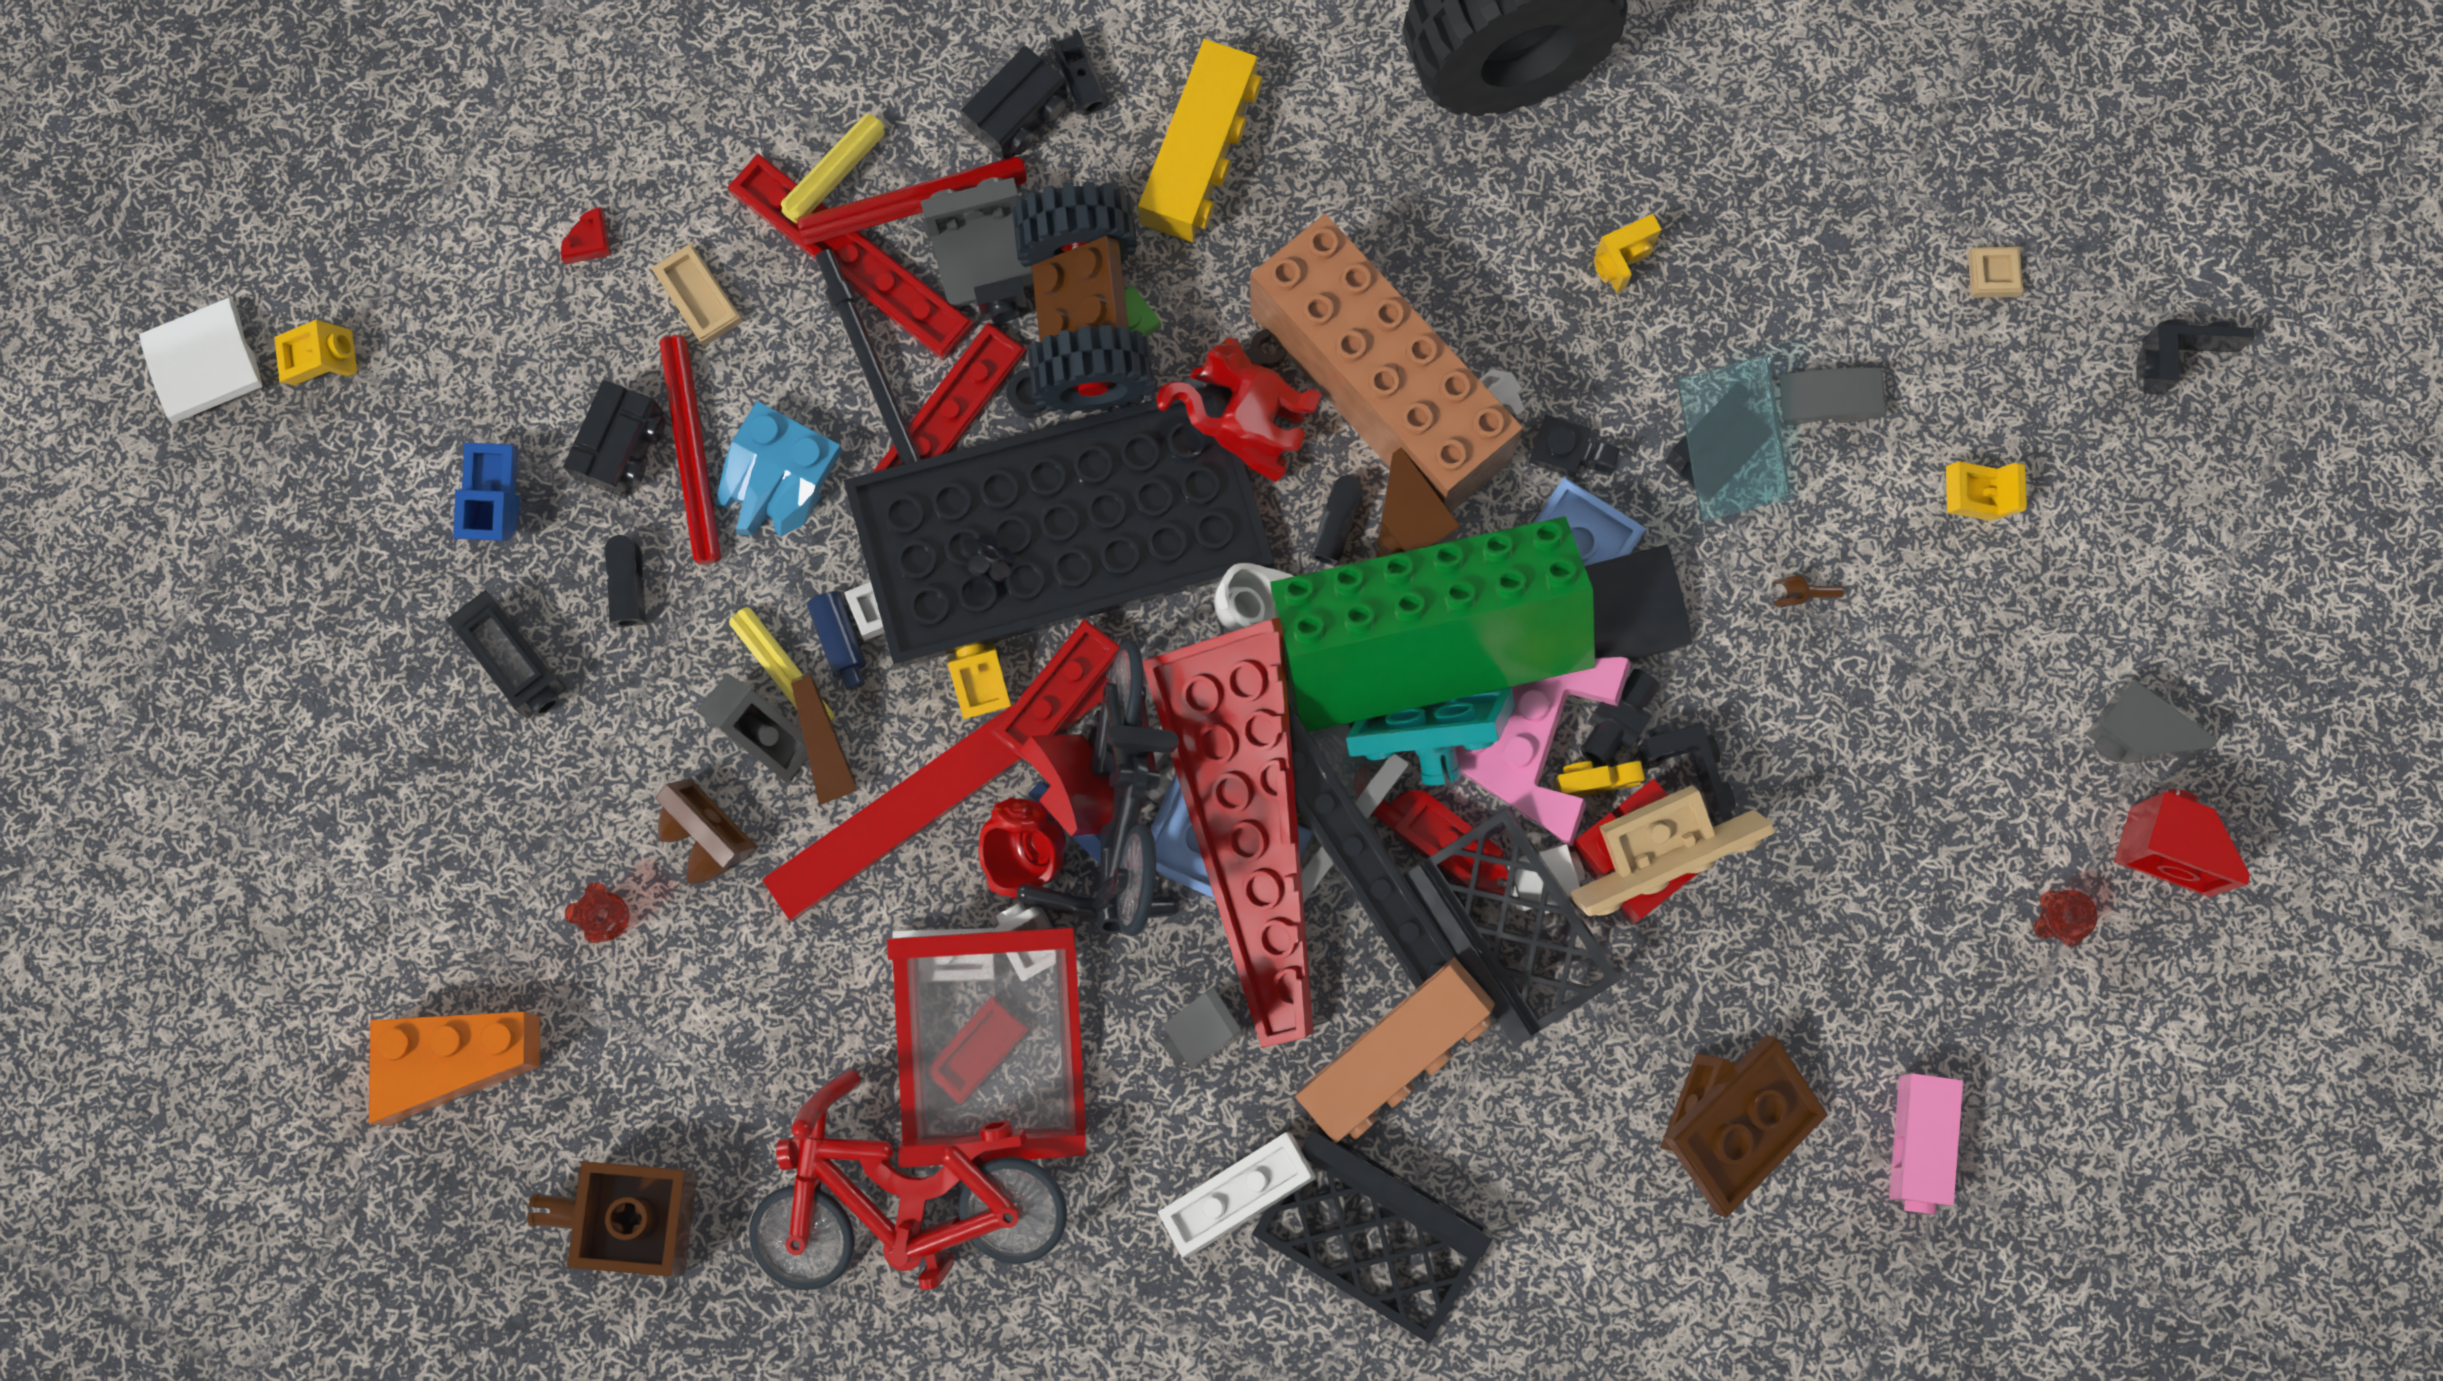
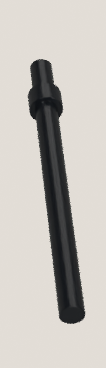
(843, 300)

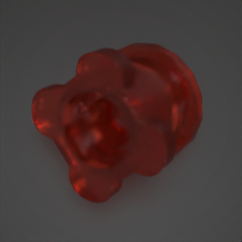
(585, 914)
(2054, 921)

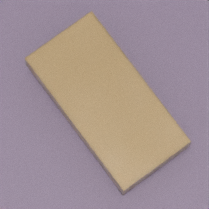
(697, 294)

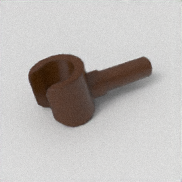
(1800, 591)

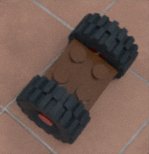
(1075, 255)

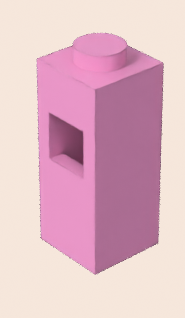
(1926, 1142)

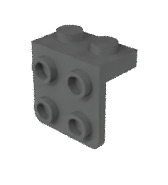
(975, 238)

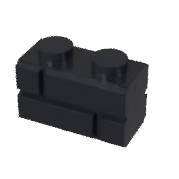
(1015, 104)
(615, 439)

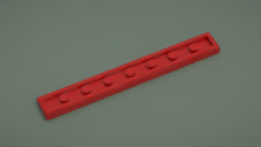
(899, 815)

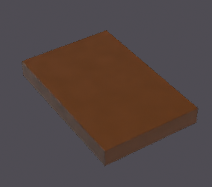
(1745, 1126)

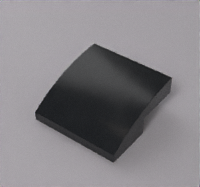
(1638, 605)

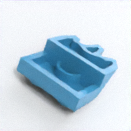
(775, 471)

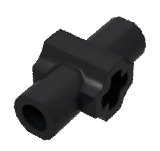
(1623, 723)

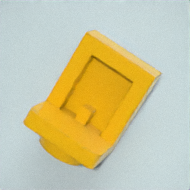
(1985, 491)

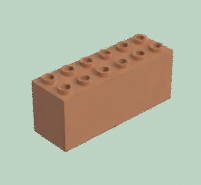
(1381, 363)

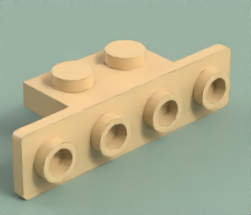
(1665, 843)

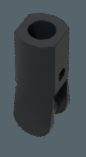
(1081, 74)
(1336, 521)
(625, 582)

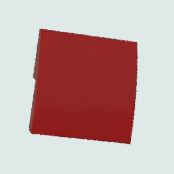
(1076, 795)

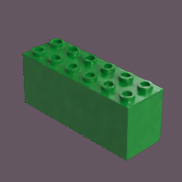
(1436, 623)

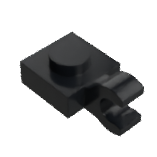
(1564, 447)

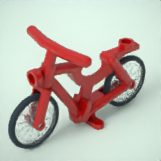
(807, 1240)

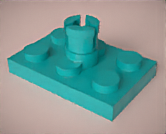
(1435, 732)

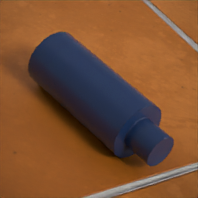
(837, 638)

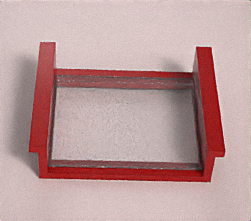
(988, 1039)

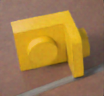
(1629, 243)
(314, 351)
(978, 680)

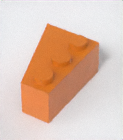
(441, 1058)

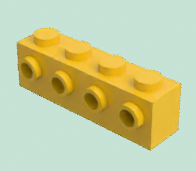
(1199, 140)

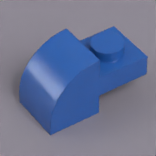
(488, 498)

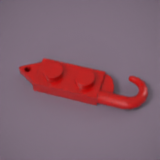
(1431, 827)

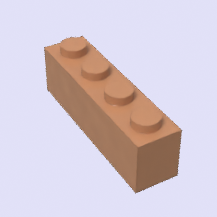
(1395, 1051)

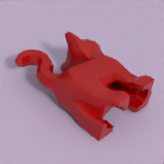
(1248, 419)

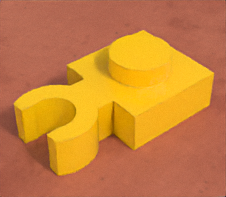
(1584, 780)

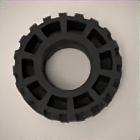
(1507, 52)

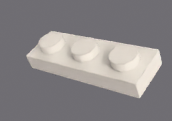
(1236, 1195)

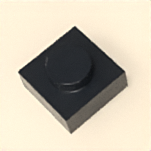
(1001, 300)

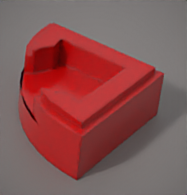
(587, 238)

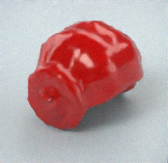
(1020, 846)

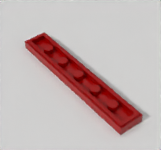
(870, 269)

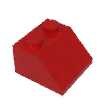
(2181, 844)

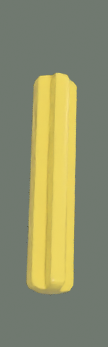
(833, 167)
(768, 652)

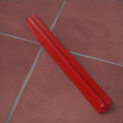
(900, 202)
(690, 450)

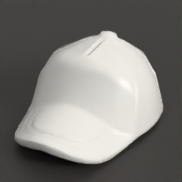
(1246, 595)

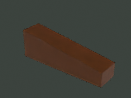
(825, 754)

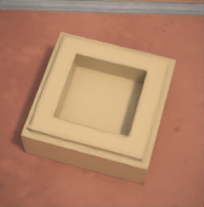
(1995, 272)

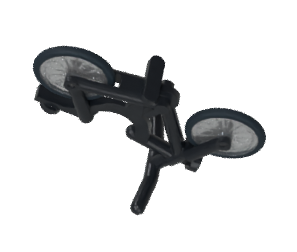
(1125, 755)

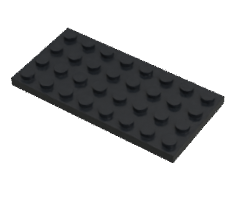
(1089, 508)

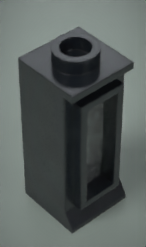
(507, 655)

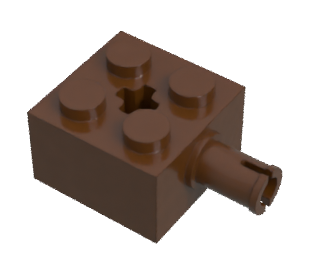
(599, 1225)

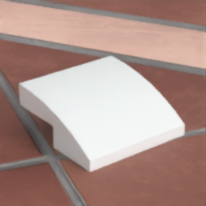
(200, 360)

